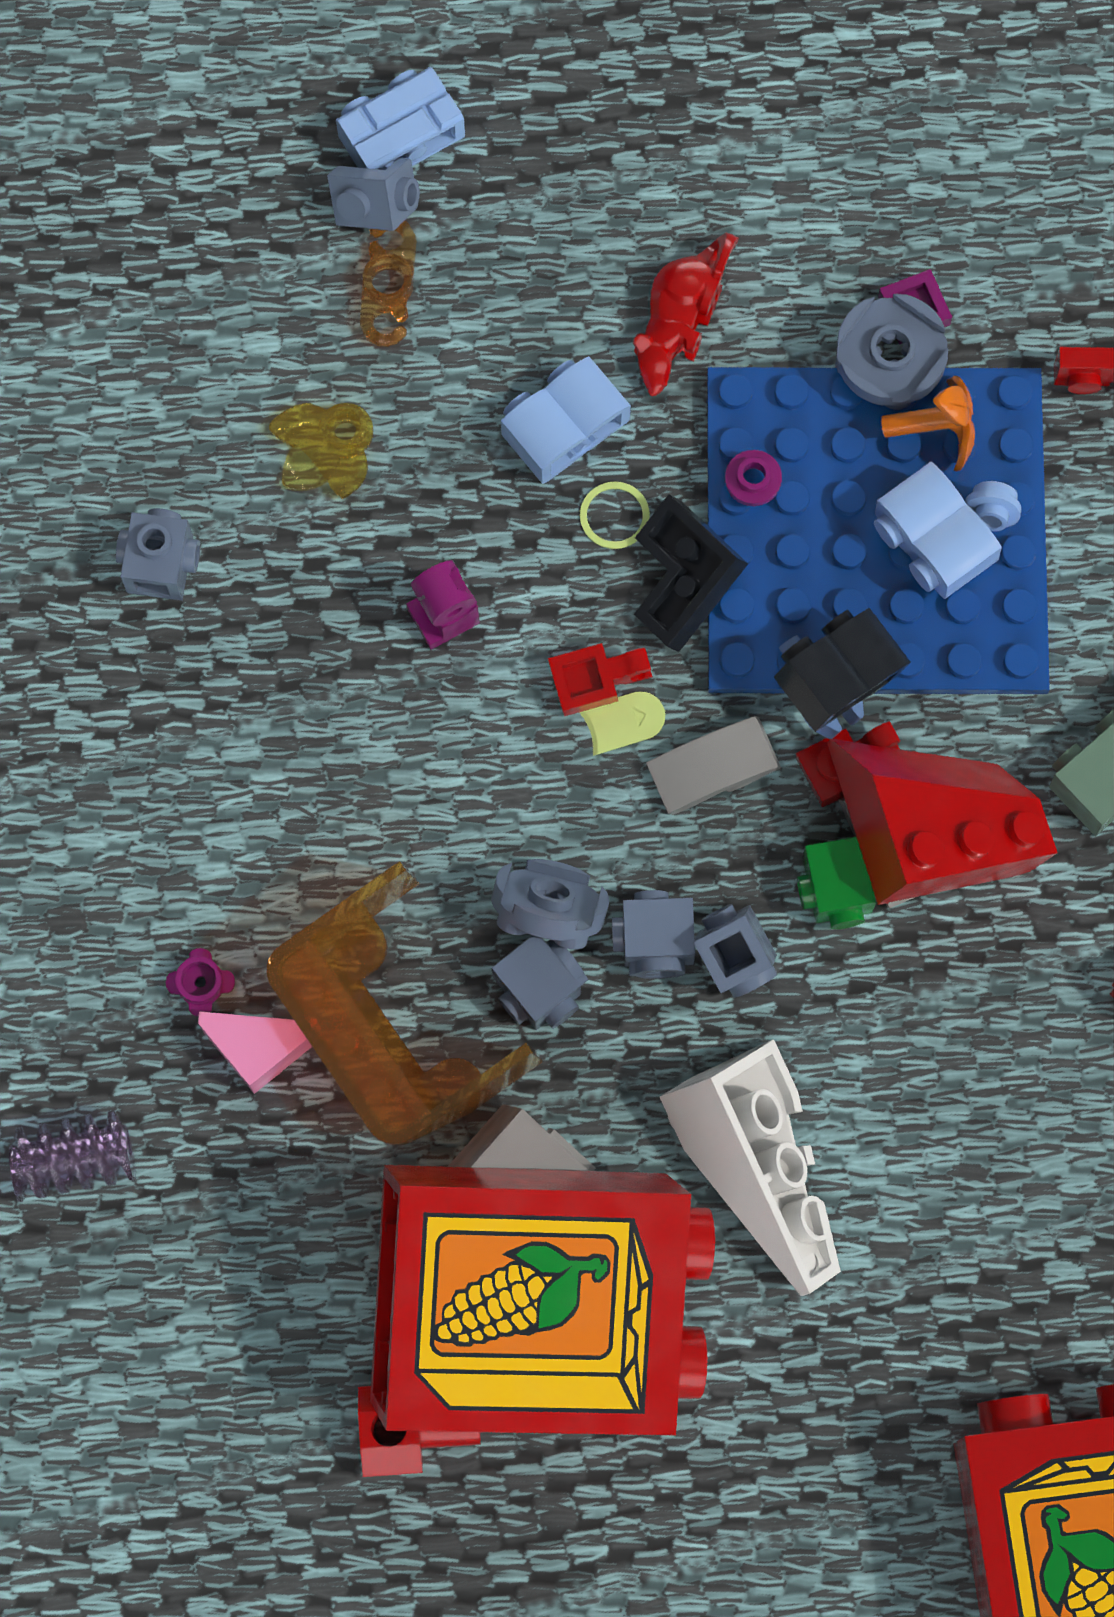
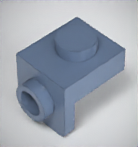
(374, 196)

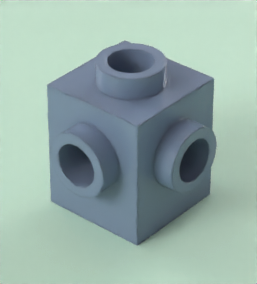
(157, 554)

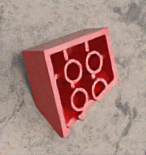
(937, 820)

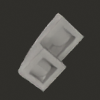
(713, 765)

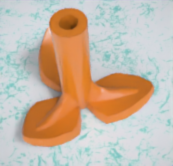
(952, 411)

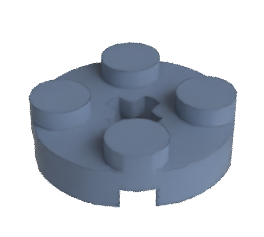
(893, 381)
(549, 902)

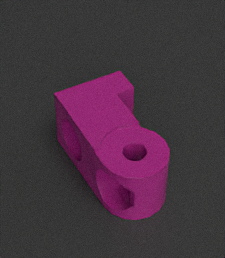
(442, 604)

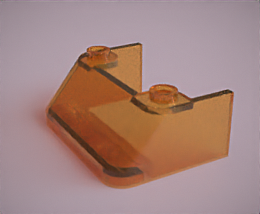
(322, 989)

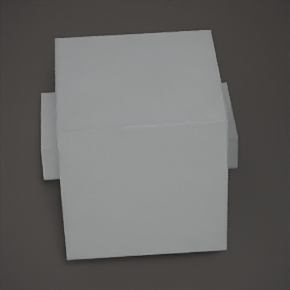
(518, 1142)

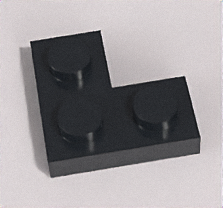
(697, 576)

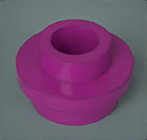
(749, 493)

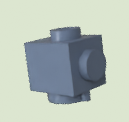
(655, 935)
(736, 950)
(539, 983)

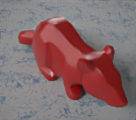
(679, 301)

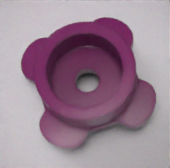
(196, 966)

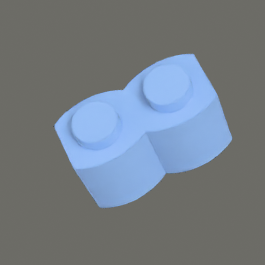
(564, 418)
(936, 531)

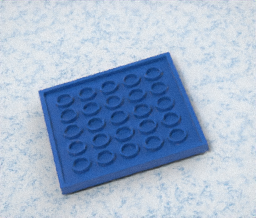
(818, 543)

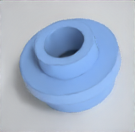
(995, 504)

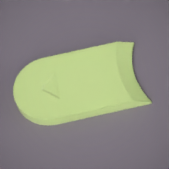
(624, 722)

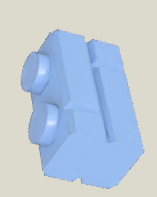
(403, 122)

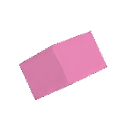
(255, 1045)

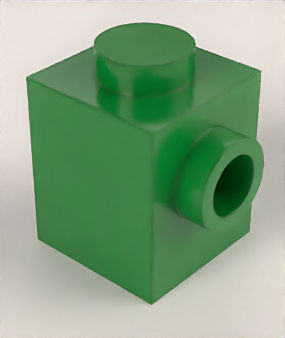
(836, 883)

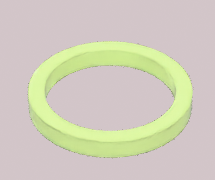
(607, 486)

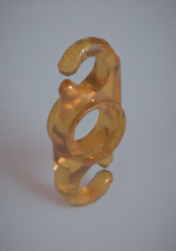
(377, 303)

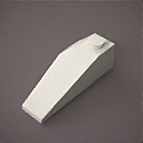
(743, 1142)

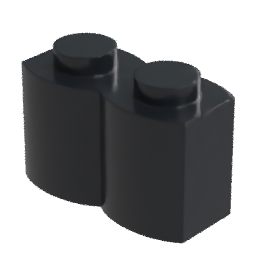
(840, 668)

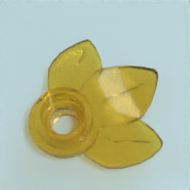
(316, 450)

